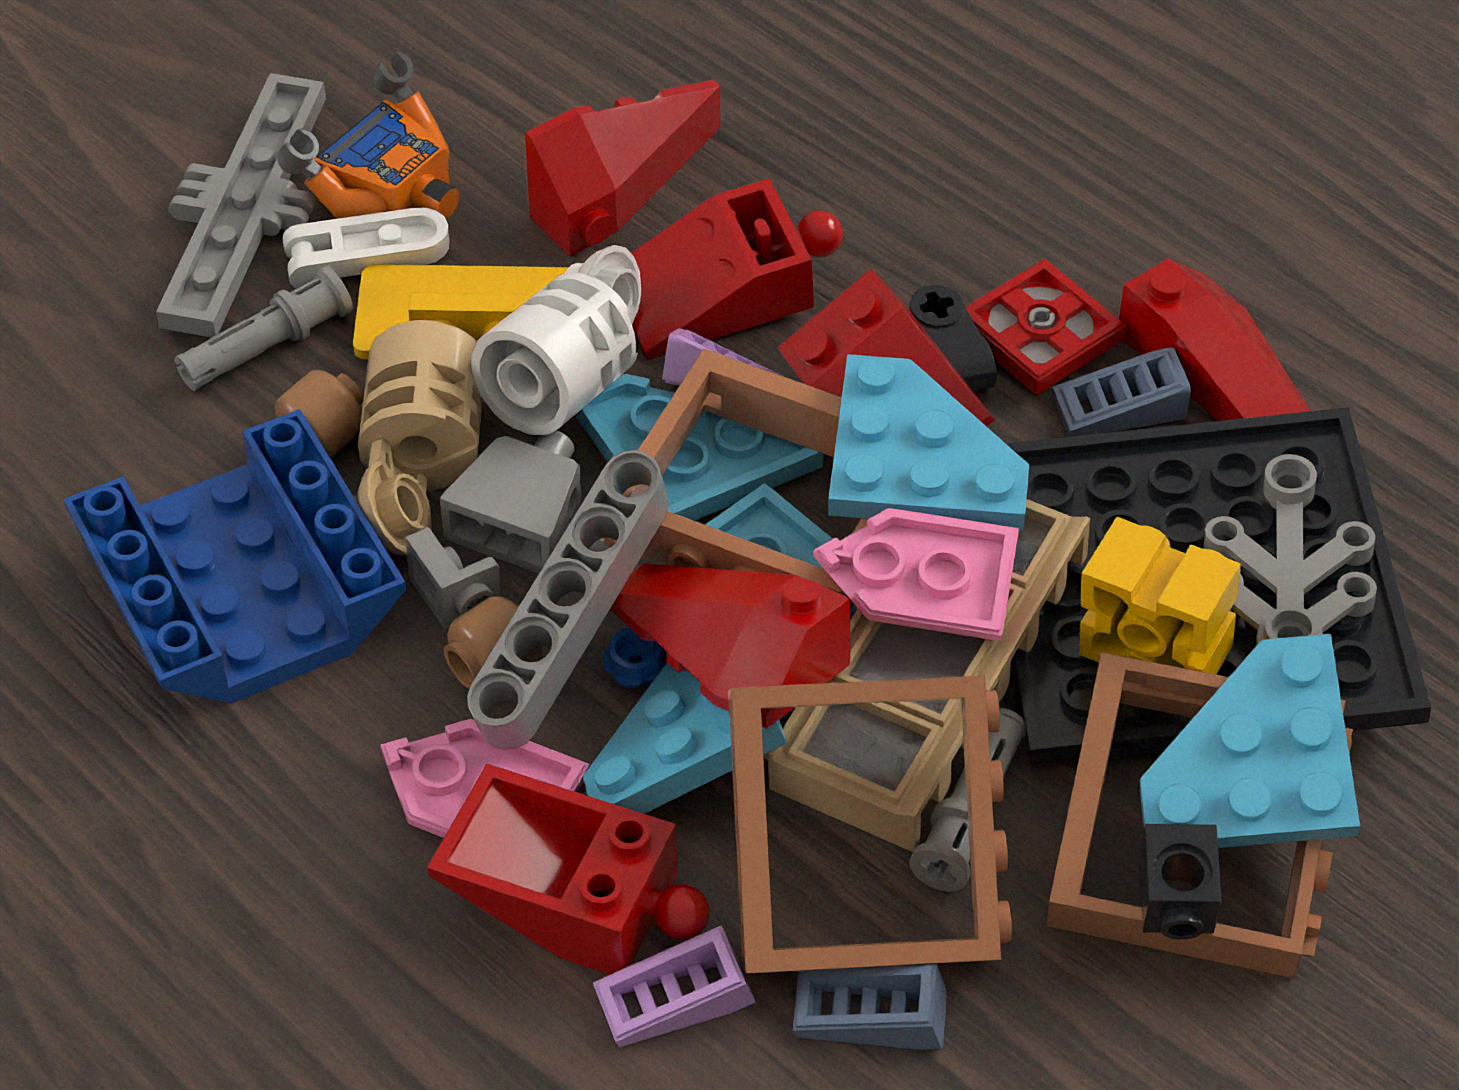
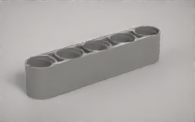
(572, 627)

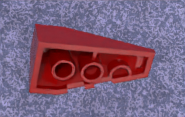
(603, 165)
(1215, 339)
(739, 627)

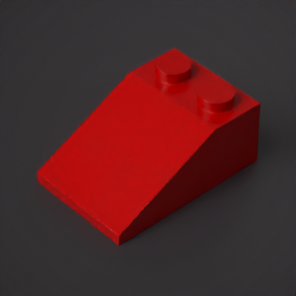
(871, 322)

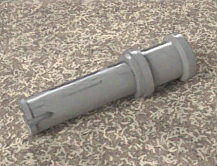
(287, 317)
(949, 819)

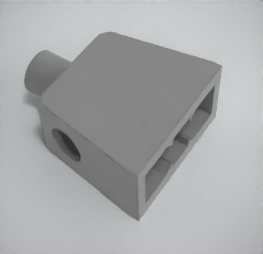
(515, 500)

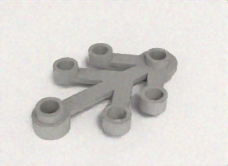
(1289, 488)

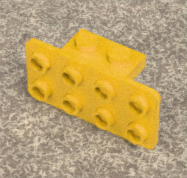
(454, 295)

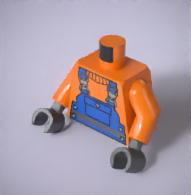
(382, 162)

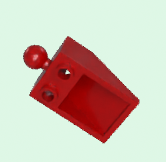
(729, 267)
(551, 855)

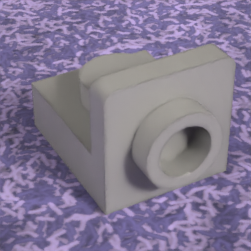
(443, 580)

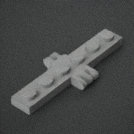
(238, 207)

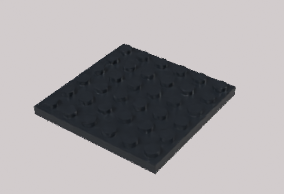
(1177, 484)

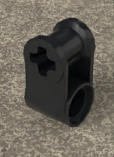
(954, 332)

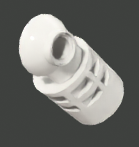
(561, 344)

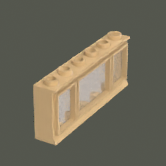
(889, 758)

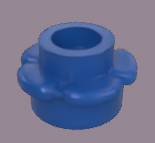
(628, 647)

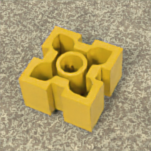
(1157, 600)

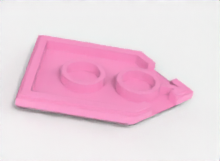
(926, 571)
(440, 771)

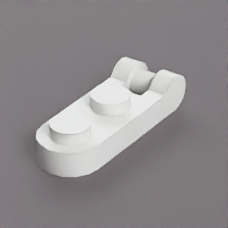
(355, 242)

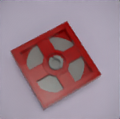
(1044, 326)

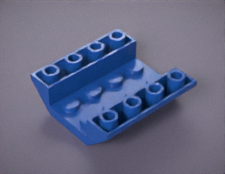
(243, 570)

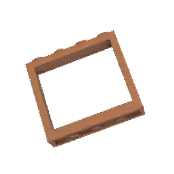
(754, 400)
(1183, 694)
(986, 846)

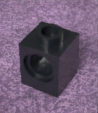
(1185, 854)

